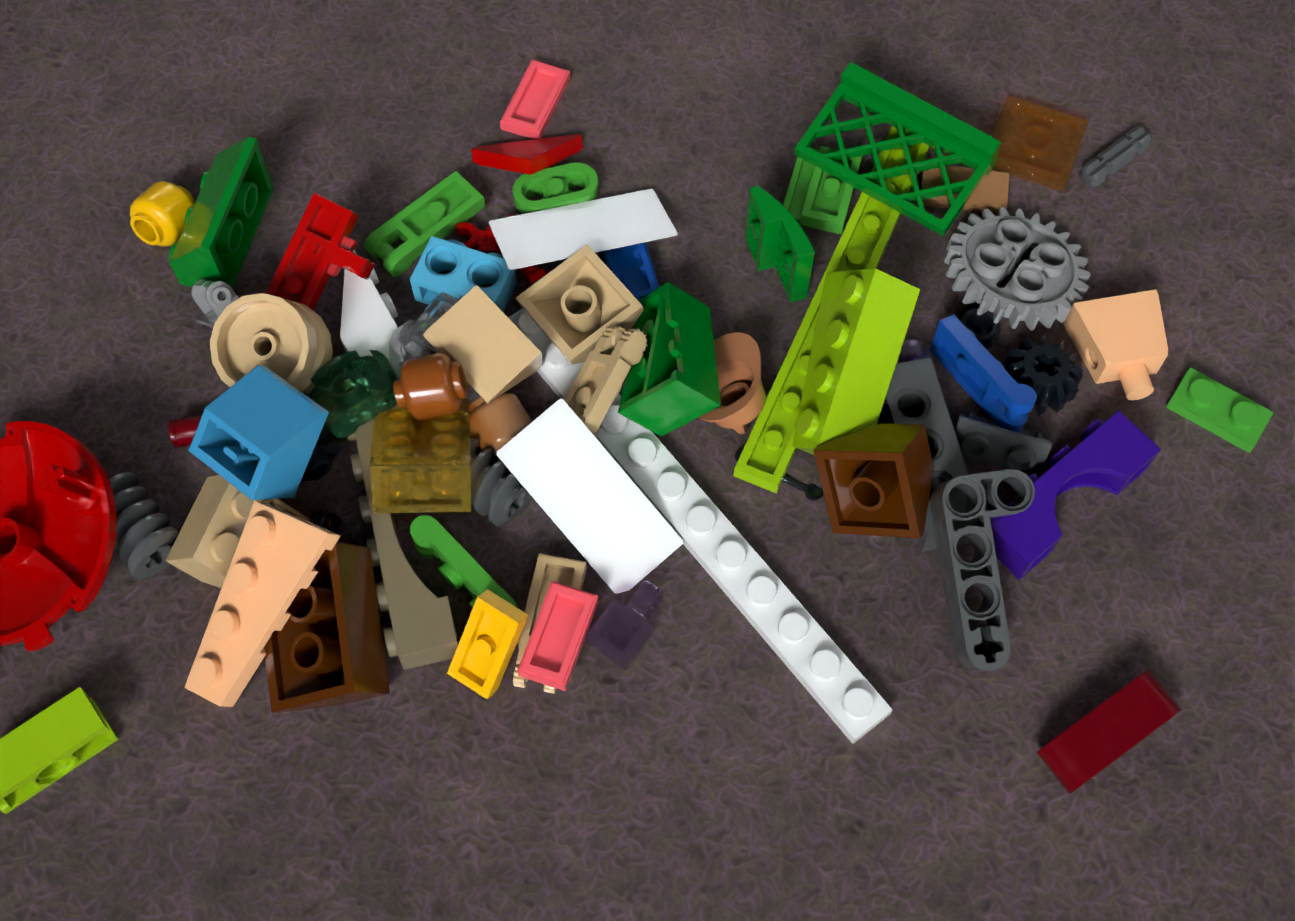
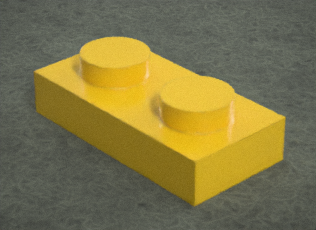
(487, 644)

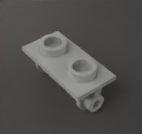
(212, 299)

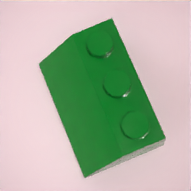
(224, 216)

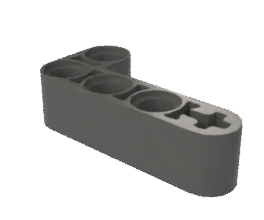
(983, 568)

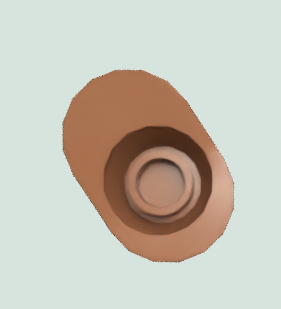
(739, 382)

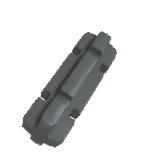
(1115, 156)

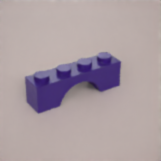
(1106, 459)

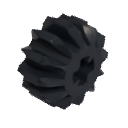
(1046, 371)

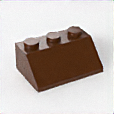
(332, 639)

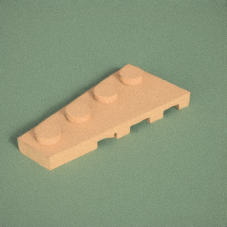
(263, 579)

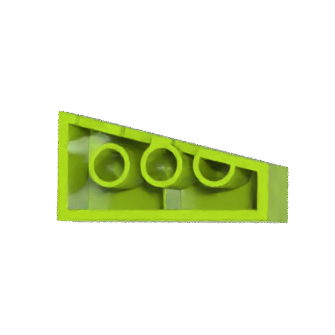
(852, 354)

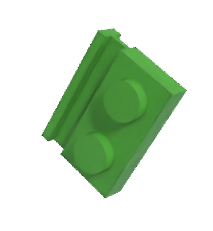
(819, 197)

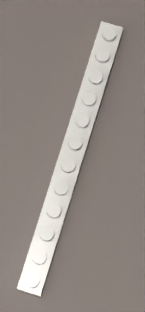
(726, 556)

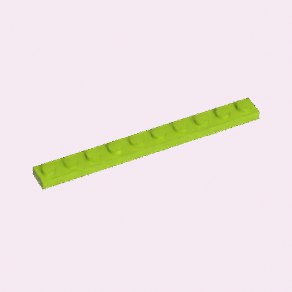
(860, 247)

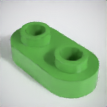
(554, 187)

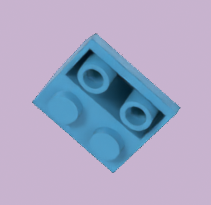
(260, 435)

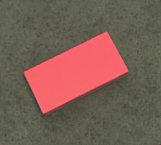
(535, 100)
(558, 636)

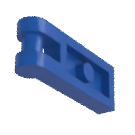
(982, 375)

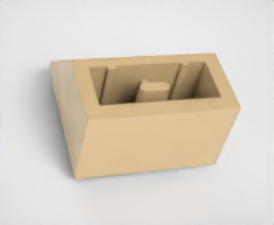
(214, 530)

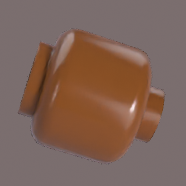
(431, 386)

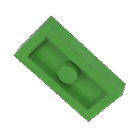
(1220, 410)

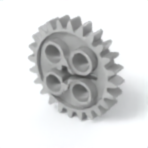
(1040, 288)

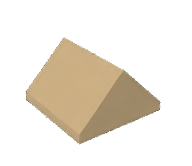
(579, 303)
(486, 344)

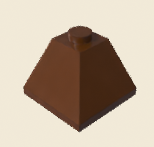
(877, 480)

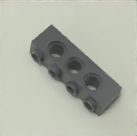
(918, 390)

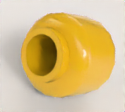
(160, 213)

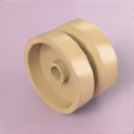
(271, 334)

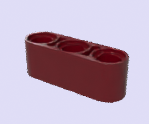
(1108, 731)

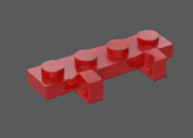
(316, 252)

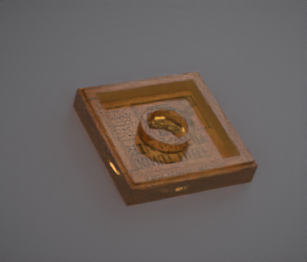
(1038, 143)

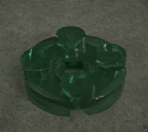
(371, 393)

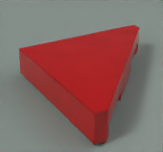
(527, 155)

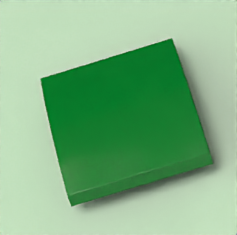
(778, 242)

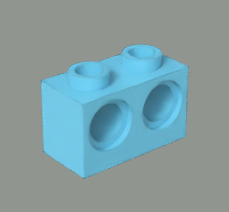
(468, 269)

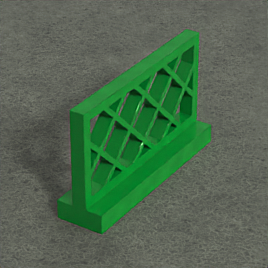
(922, 124)

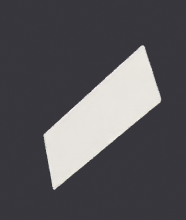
(566, 229)
(589, 497)

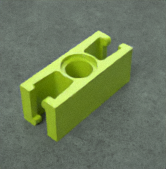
(50, 747)

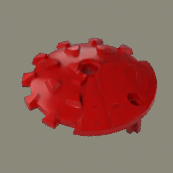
(52, 530)

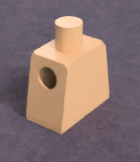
(1121, 339)

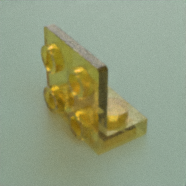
(420, 463)

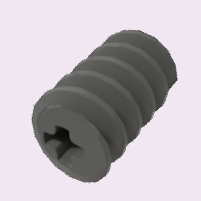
(492, 490)
(141, 531)

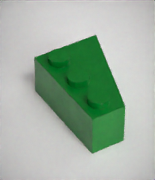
(678, 369)

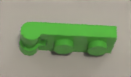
(430, 215)
(457, 564)

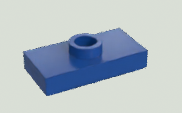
(632, 268)

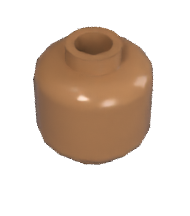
(497, 421)

